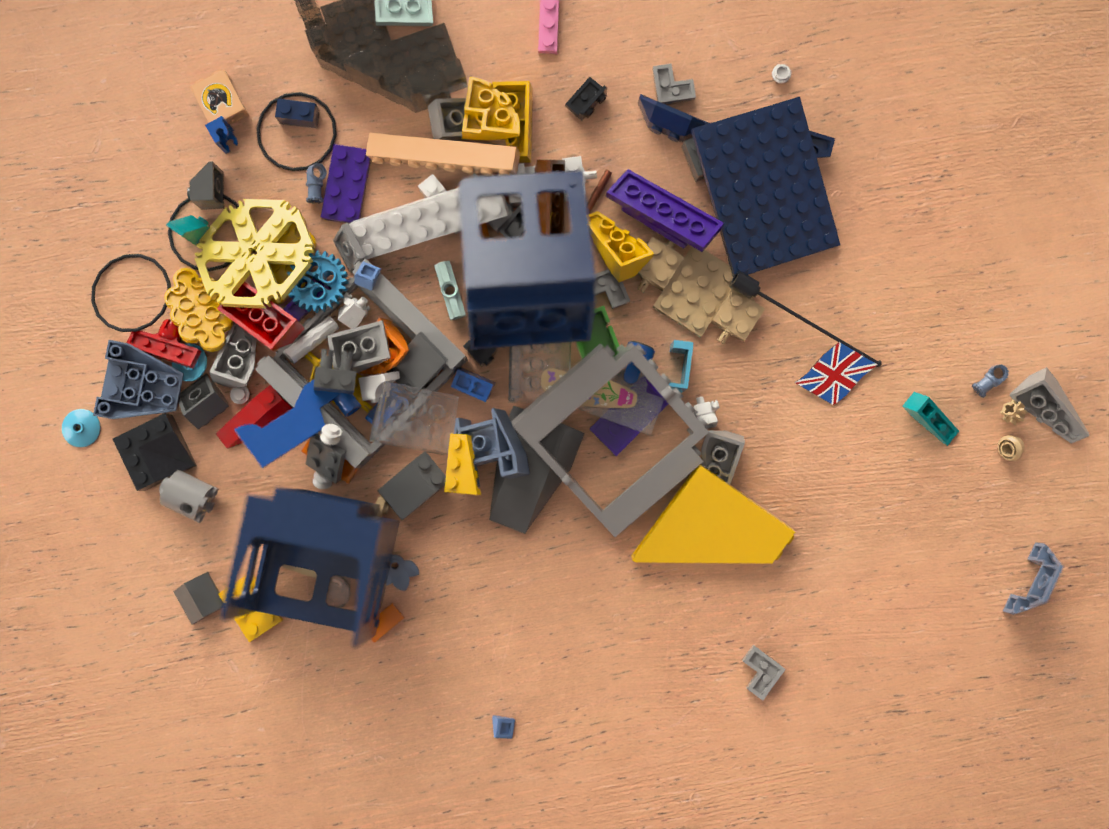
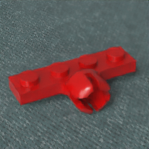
(165, 345)

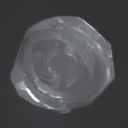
(339, 591)

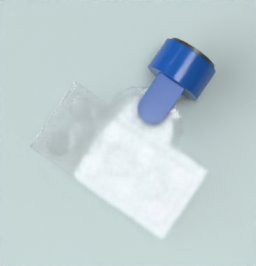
(646, 410)

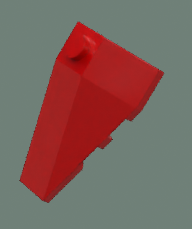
(259, 411)

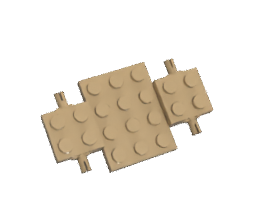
(698, 291)

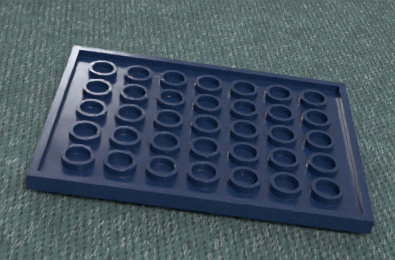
(766, 186)

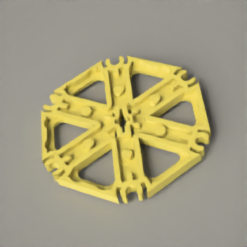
(257, 265)

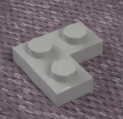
(670, 91)
(614, 290)
(767, 672)

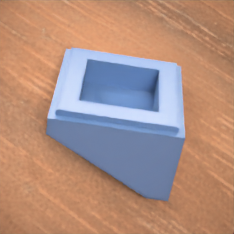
(503, 727)

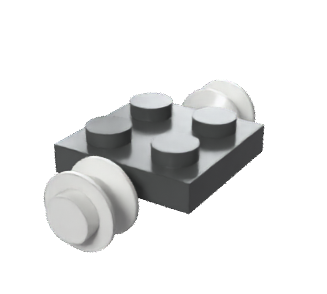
(326, 457)

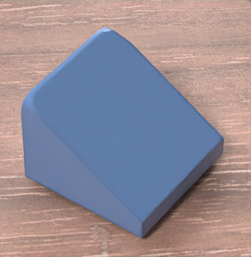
(367, 275)

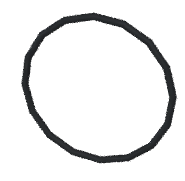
(290, 95)
(171, 239)
(105, 268)

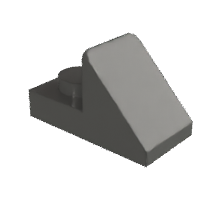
(515, 225)

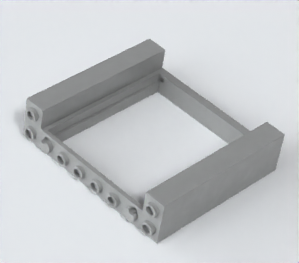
(389, 299)

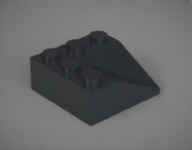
(154, 451)

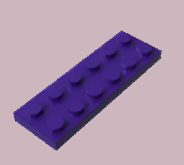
(665, 210)

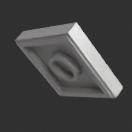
(348, 246)

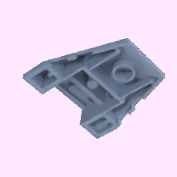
(1043, 583)

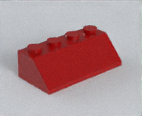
(268, 325)

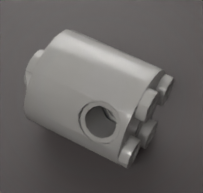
(187, 495)

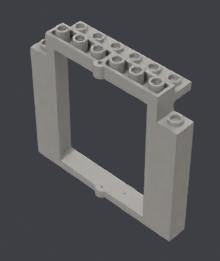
(578, 387)

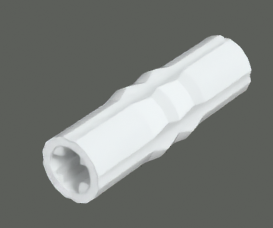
(311, 339)

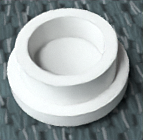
(781, 73)
(240, 395)

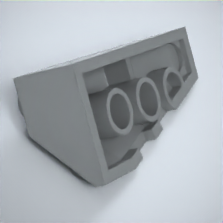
(235, 360)
(1049, 404)
(721, 453)

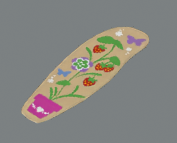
(608, 396)

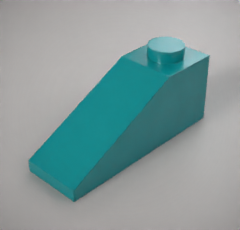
(190, 228)
(930, 417)

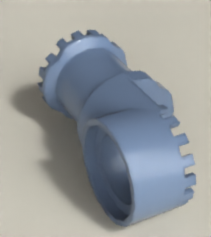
(314, 183)
(990, 381)

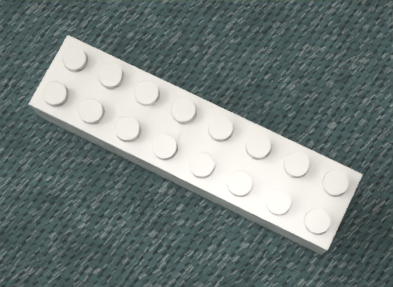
(419, 222)

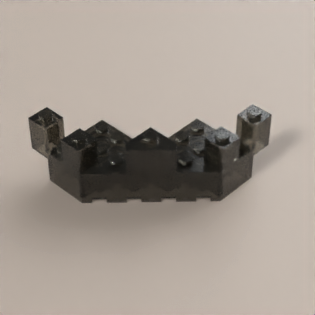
(403, 70)

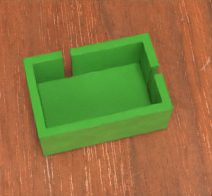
(599, 334)

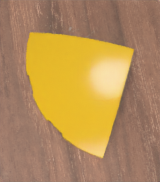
(488, 113)

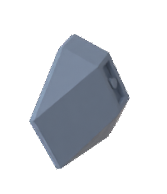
(136, 384)

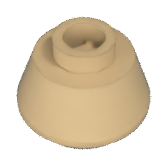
(1011, 447)

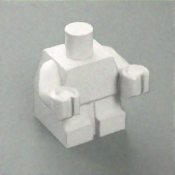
(353, 311)
(706, 411)

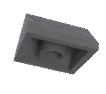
(199, 597)

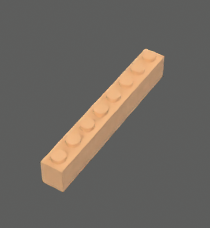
(443, 154)

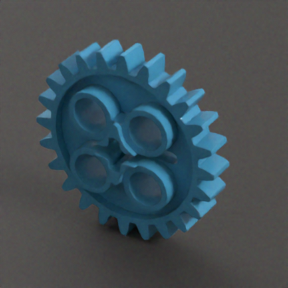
(326, 266)

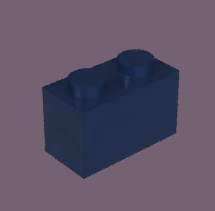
(297, 113)

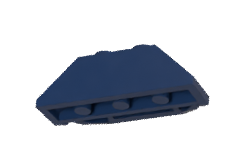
(668, 120)

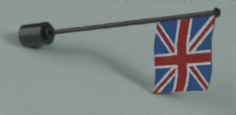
(836, 369)

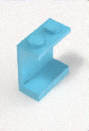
(684, 348)

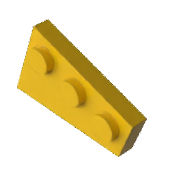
(460, 467)

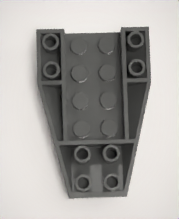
(521, 499)

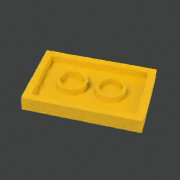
(254, 623)

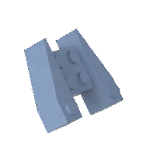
(494, 442)

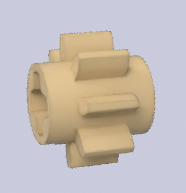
(1013, 412)

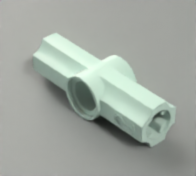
(446, 278)

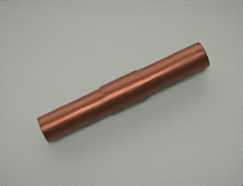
(598, 190)

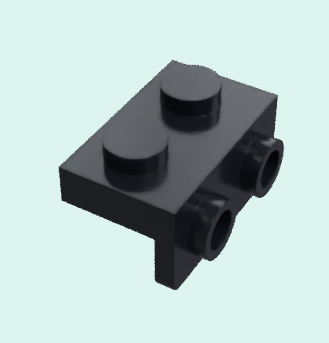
(586, 98)

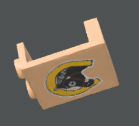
(219, 98)

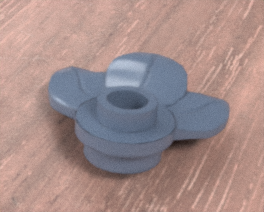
(400, 575)

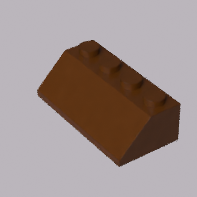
(550, 205)

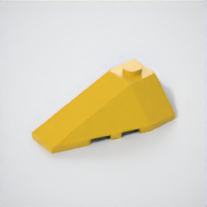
(619, 250)

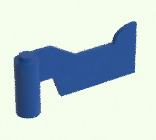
(295, 426)

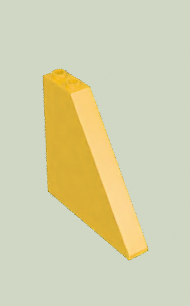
(713, 525)

